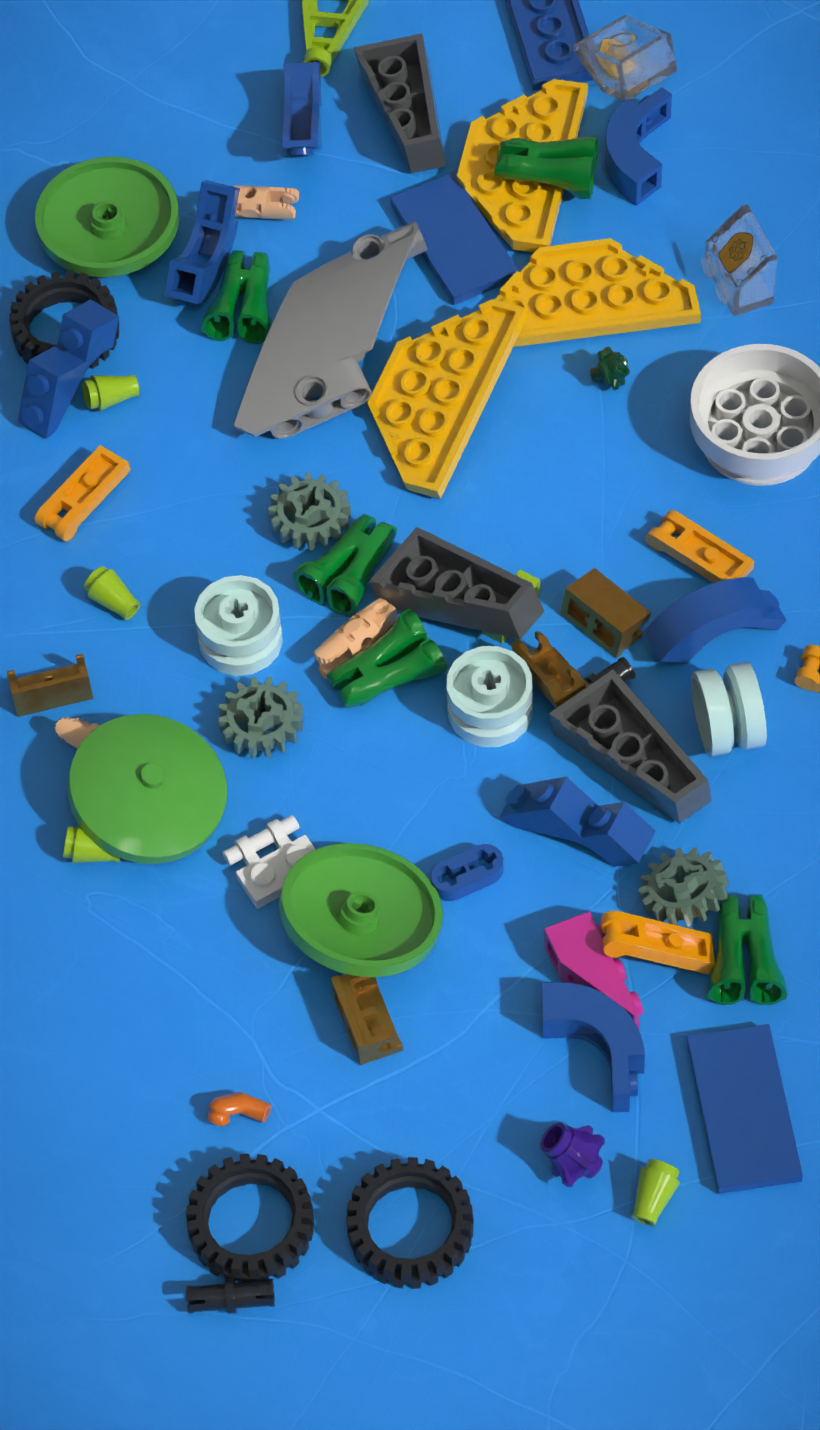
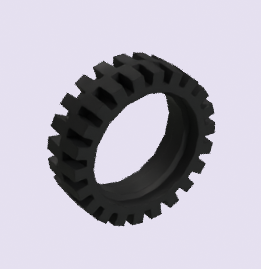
(48, 294)
(237, 1174)
(397, 1177)

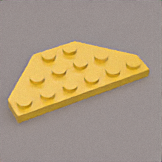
(521, 210)
(595, 292)
(438, 390)

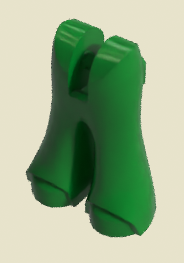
(557, 163)
(254, 316)
(347, 566)
(389, 662)
(727, 977)

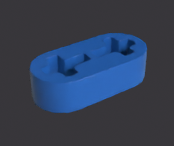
(467, 872)

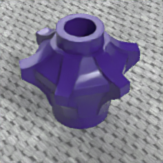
(572, 1152)

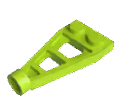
(323, 48)

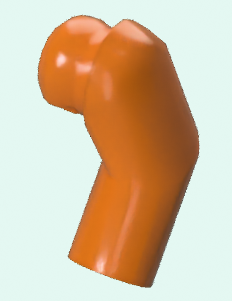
(237, 1103)

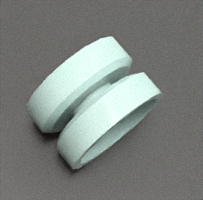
(238, 625)
(489, 696)
(728, 709)

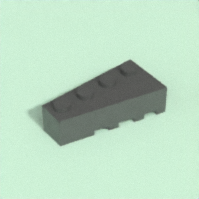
(403, 90)
(456, 587)
(628, 743)

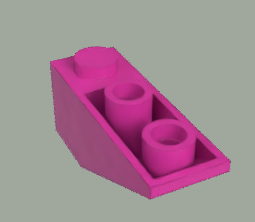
(579, 958)

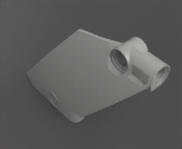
(322, 336)

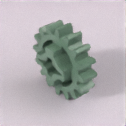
(310, 509)
(263, 728)
(684, 887)

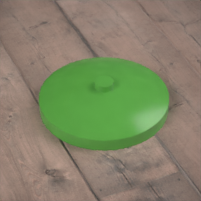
(107, 216)
(147, 788)
(360, 910)

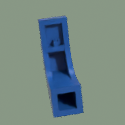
(628, 165)
(202, 263)
(709, 613)
(591, 1016)

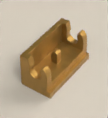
(604, 612)
(550, 671)
(50, 688)
(365, 1017)

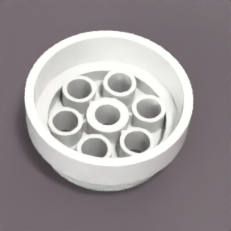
(753, 408)

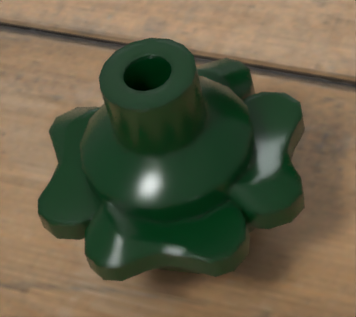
(611, 368)

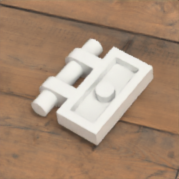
(265, 877)

